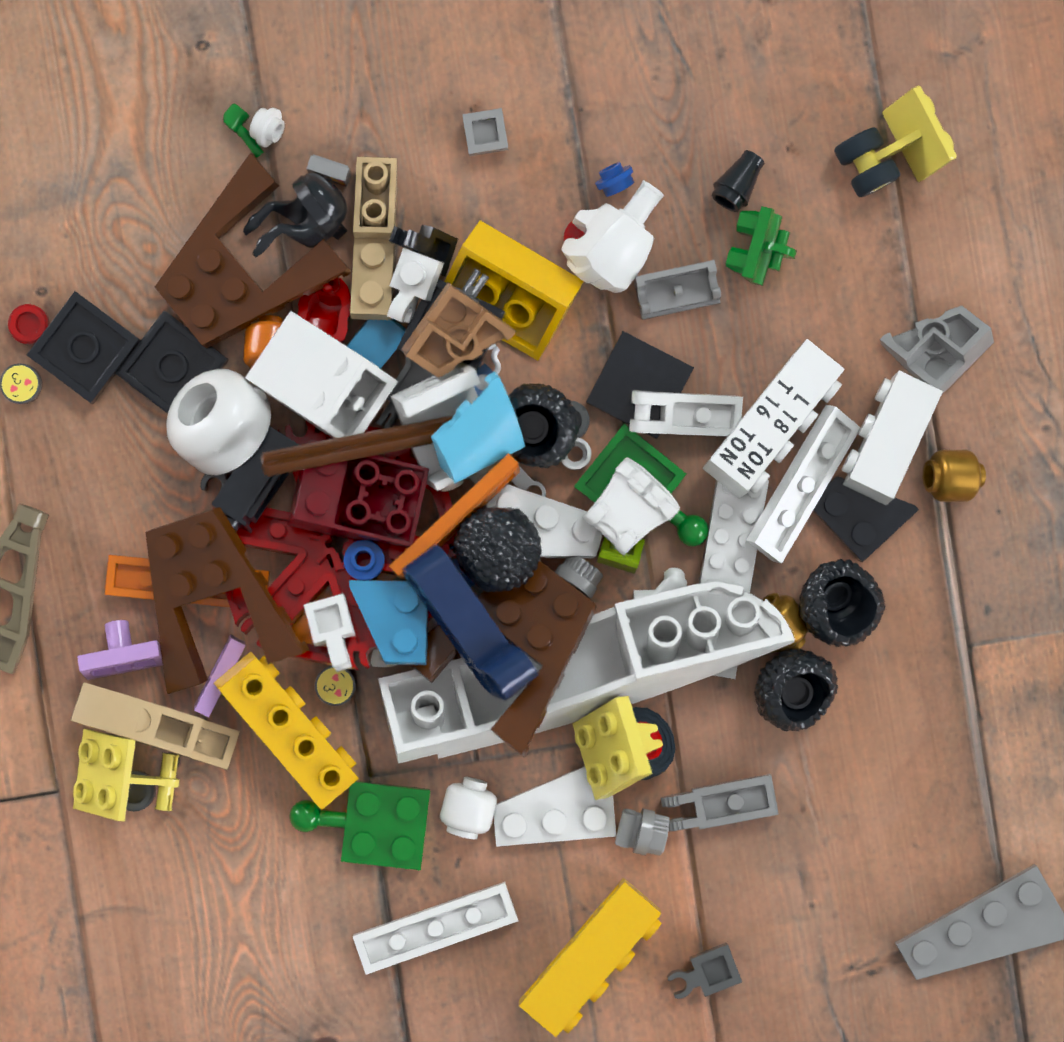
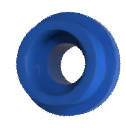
(615, 179)
(367, 572)

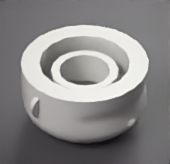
(218, 421)

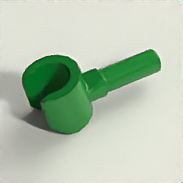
(234, 119)

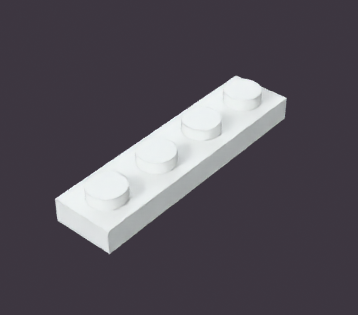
(803, 484)
(435, 928)

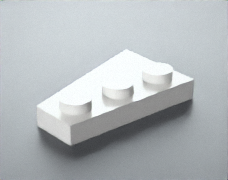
(559, 525)
(554, 813)

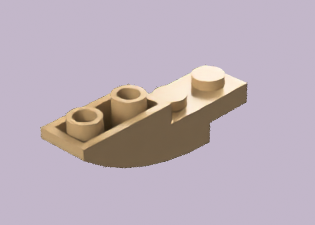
(372, 228)
(155, 725)

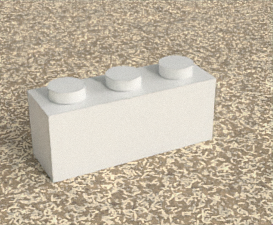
(890, 437)

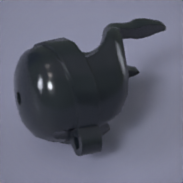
(315, 211)

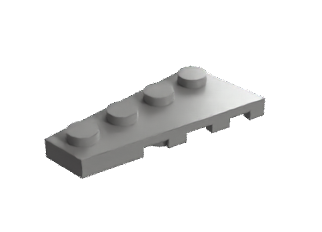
(994, 924)

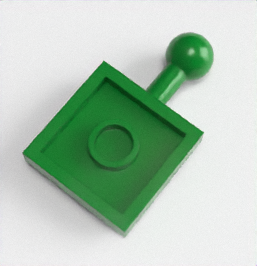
(691, 529)
(380, 826)

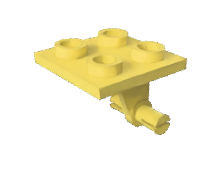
(106, 776)

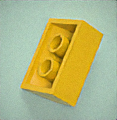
(520, 283)

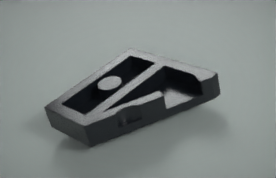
(860, 520)

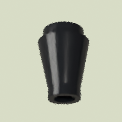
(737, 183)

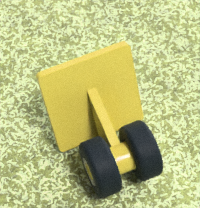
(916, 135)

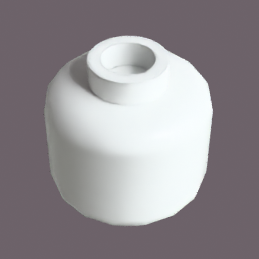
(468, 808)

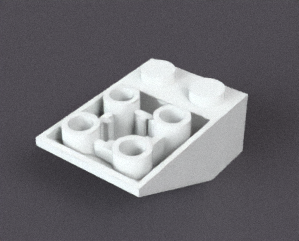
(320, 378)

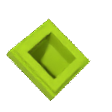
(611, 557)

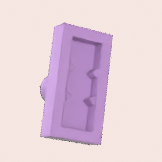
(121, 654)
(226, 660)

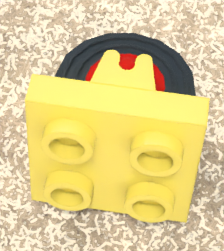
(623, 746)

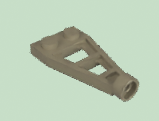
(16, 633)

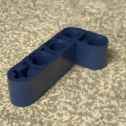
(468, 626)

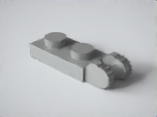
(725, 803)

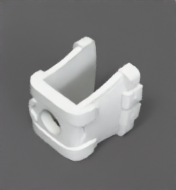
(631, 506)

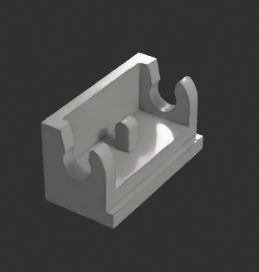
(677, 289)

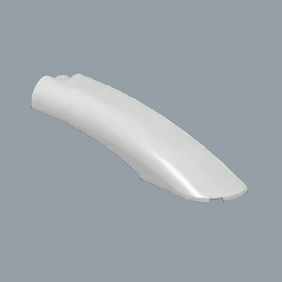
(626, 651)

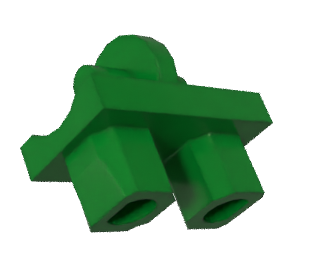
(766, 247)

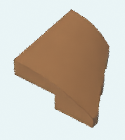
(453, 332)

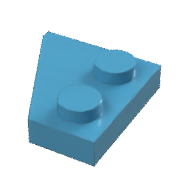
(394, 619)

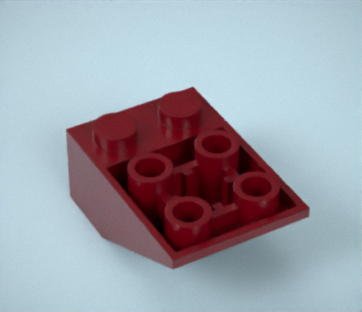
(361, 499)

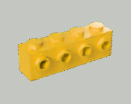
(286, 730)
(590, 957)

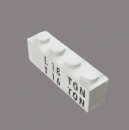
(773, 419)

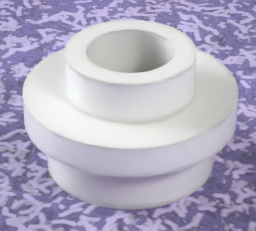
(267, 126)

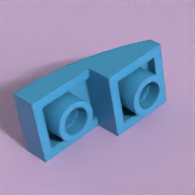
(377, 340)

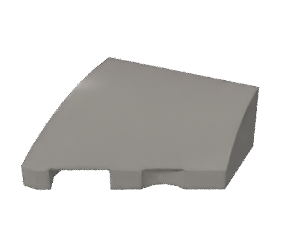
(941, 347)

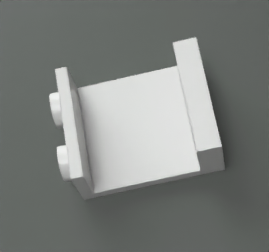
(434, 400)

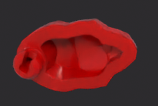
(328, 309)

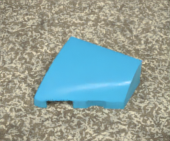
(478, 433)

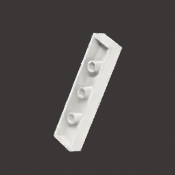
(727, 553)

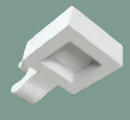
(415, 278)
(330, 625)

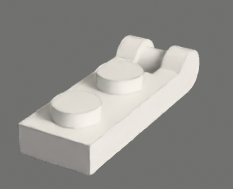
(686, 413)

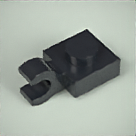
(427, 242)

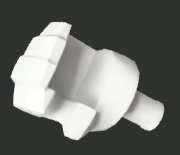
(613, 241)

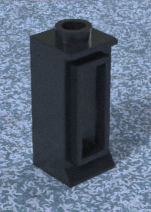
(248, 489)

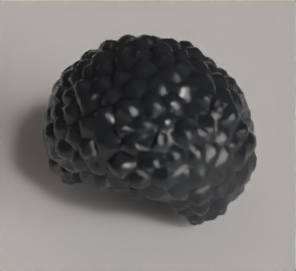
(546, 424)
(498, 548)
(841, 603)
(795, 689)

